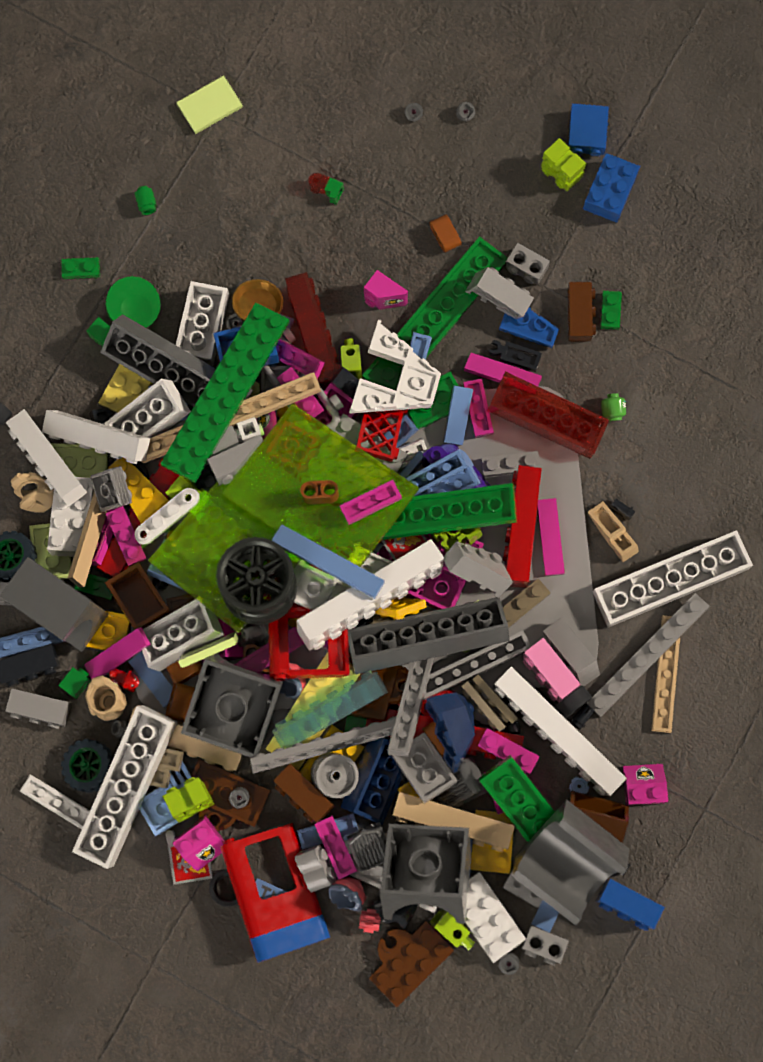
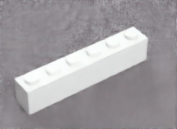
(96, 435)
(44, 455)

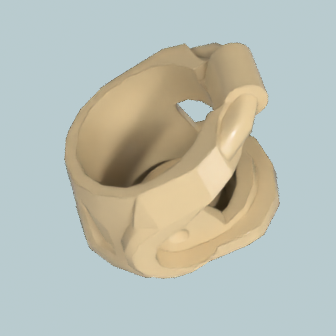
(34, 500)
(105, 698)

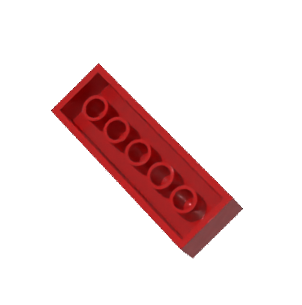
(521, 534)

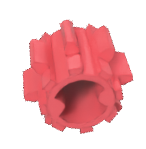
(370, 921)

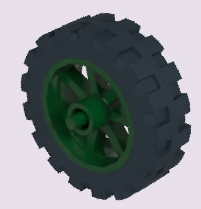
(10, 539)
(71, 763)

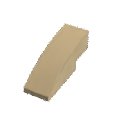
(613, 531)

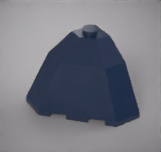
(453, 726)

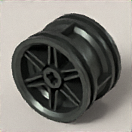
(257, 609)

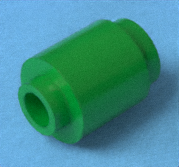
(145, 200)

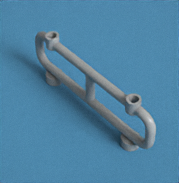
(332, 404)

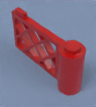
(375, 450)

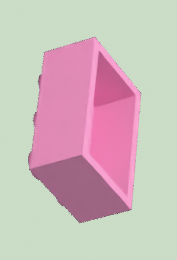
(550, 670)

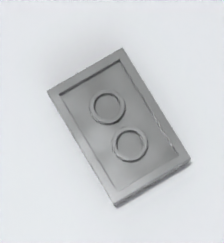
(425, 769)

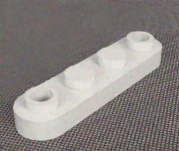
(167, 516)

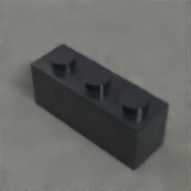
(28, 665)

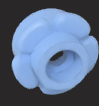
(579, 781)

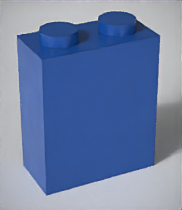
(588, 129)

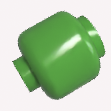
(613, 407)

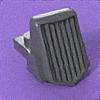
(467, 786)
(367, 846)

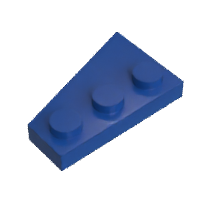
(530, 327)

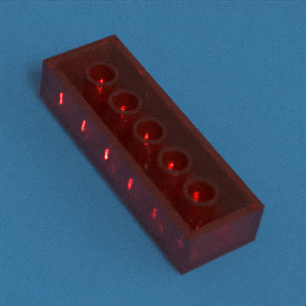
(312, 325)
(548, 415)

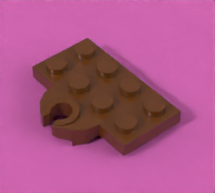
(379, 708)
(219, 785)
(408, 961)

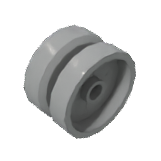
(332, 786)

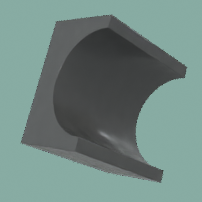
(54, 604)
(231, 706)
(569, 861)
(426, 868)

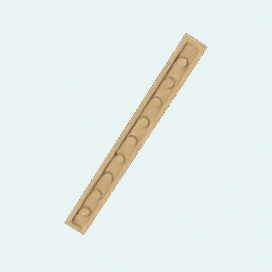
(250, 408)

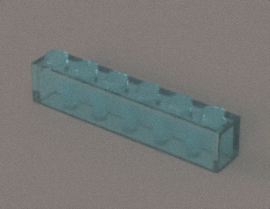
(329, 711)

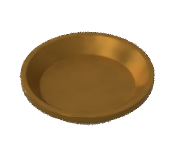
(258, 292)

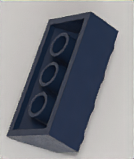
(376, 783)

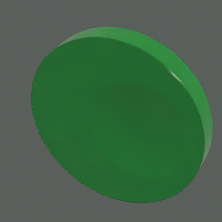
(134, 299)

